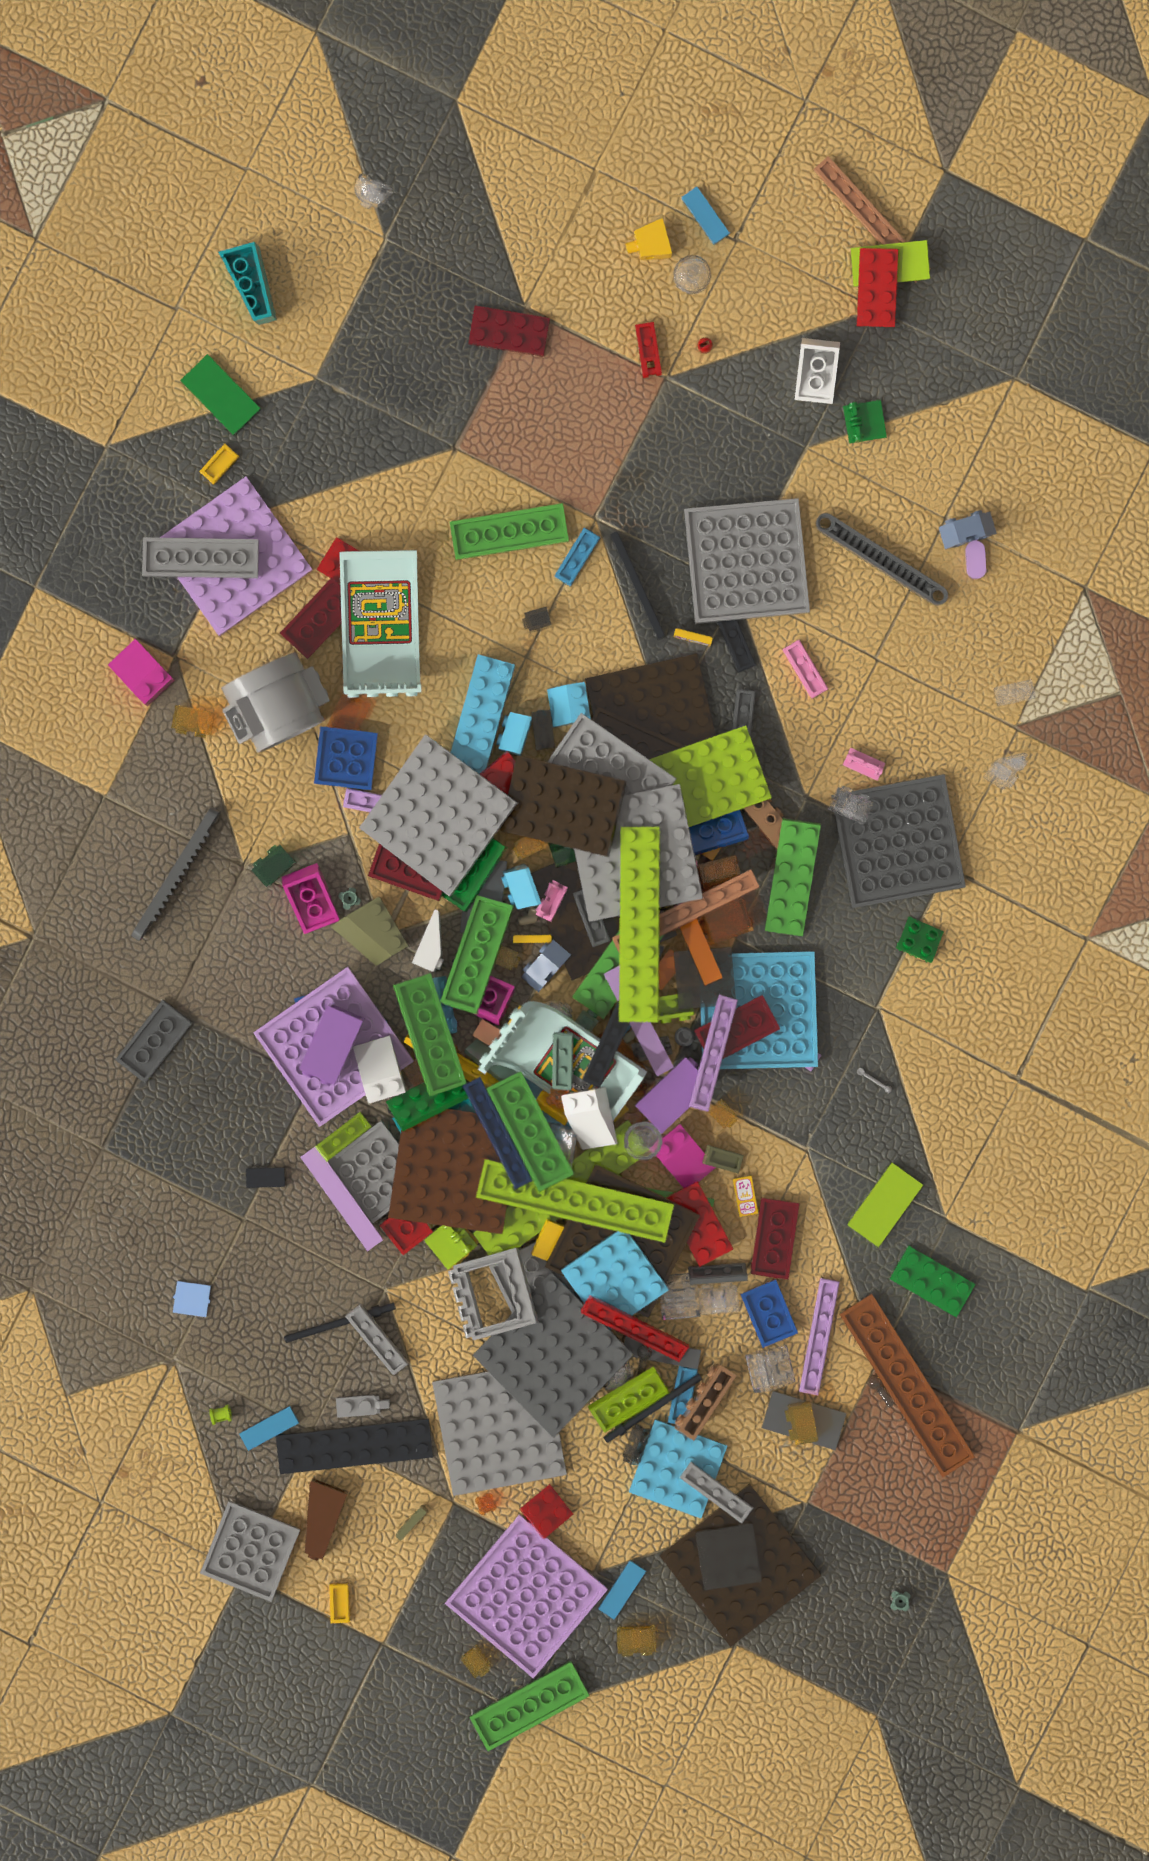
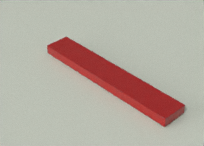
(634, 1328)

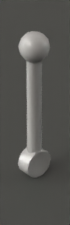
(860, 1071)

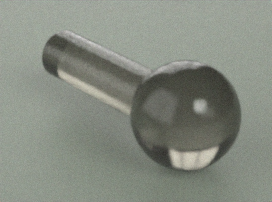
(643, 1353)
(876, 1384)

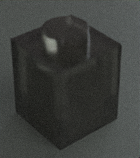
(537, 620)

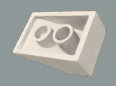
(817, 370)
(430, 948)
(379, 1069)
(590, 1117)

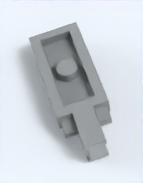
(360, 1405)

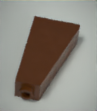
(323, 1513)

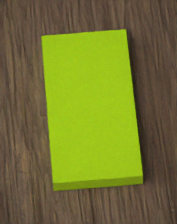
(912, 261)
(885, 1204)
(628, 1399)

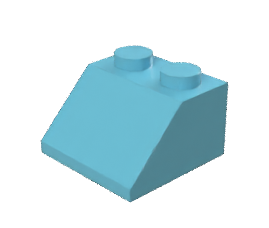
(567, 703)
(515, 733)
(521, 887)

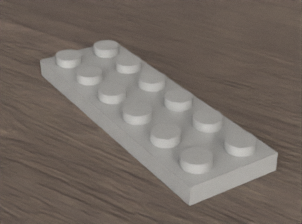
(200, 558)

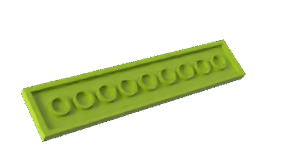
(639, 924)
(580, 1203)
(525, 1224)

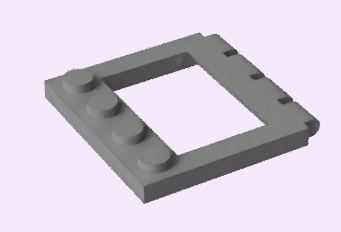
(519, 1287)

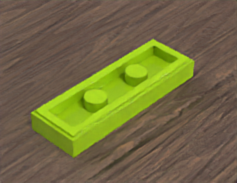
(343, 1136)

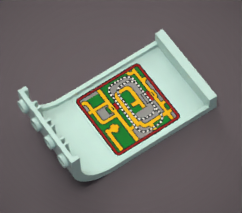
(380, 623)
(528, 1048)

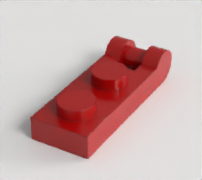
(648, 349)

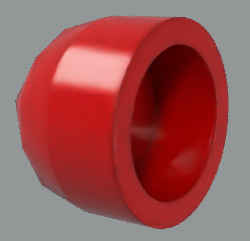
(706, 349)

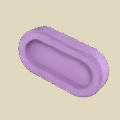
(975, 559)

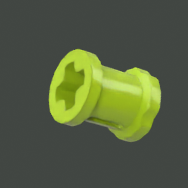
(220, 1414)

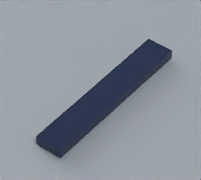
(497, 1133)

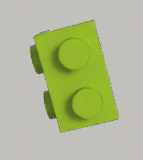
(669, 1009)

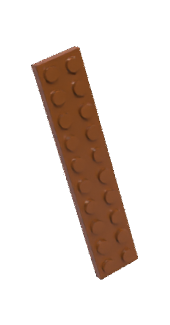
(907, 1385)

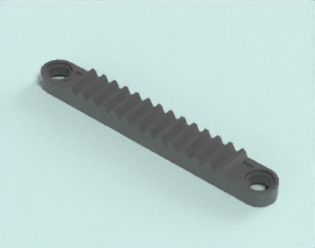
(881, 559)
(175, 874)

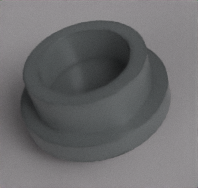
(684, 1036)

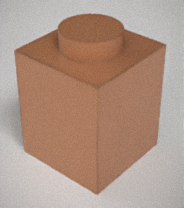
(486, 1032)

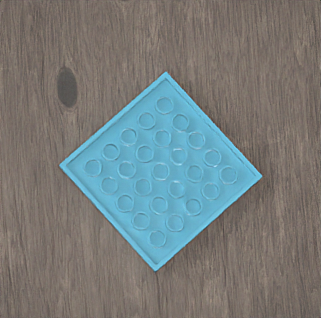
(790, 992)

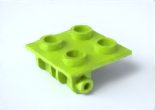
(450, 1244)

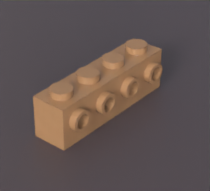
(767, 820)
(704, 1403)

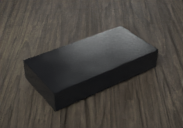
(265, 1177)

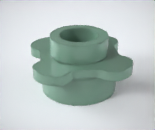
(354, 899)
(895, 1602)

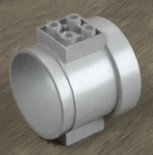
(274, 702)

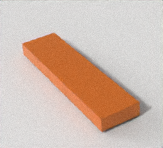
(701, 952)

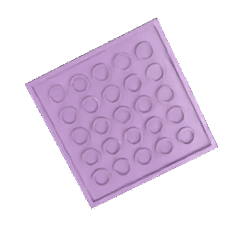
(241, 515)
(291, 1032)
(526, 1596)

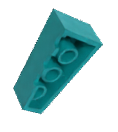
(250, 279)

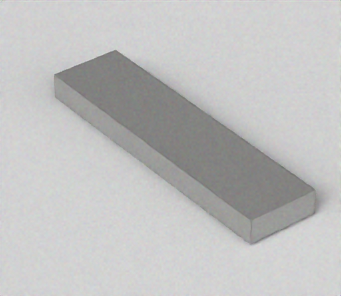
(377, 1339)
(716, 1492)

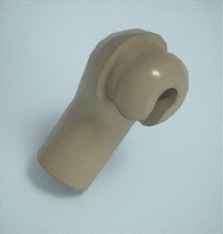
(530, 918)

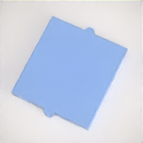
(191, 1299)

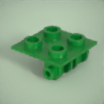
(864, 421)
(920, 940)

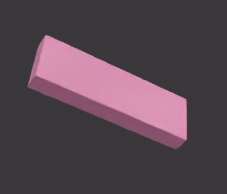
(805, 669)

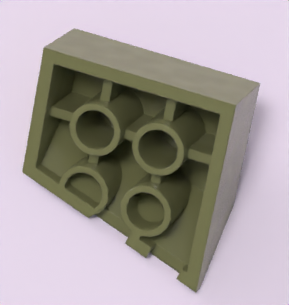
(372, 932)

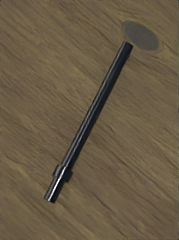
(375, 1311)
(622, 1428)

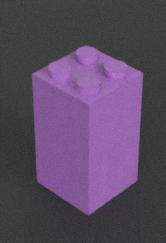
(331, 1044)
(670, 1095)

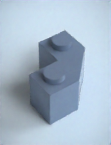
(968, 529)
(545, 966)

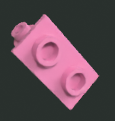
(864, 764)
(549, 905)

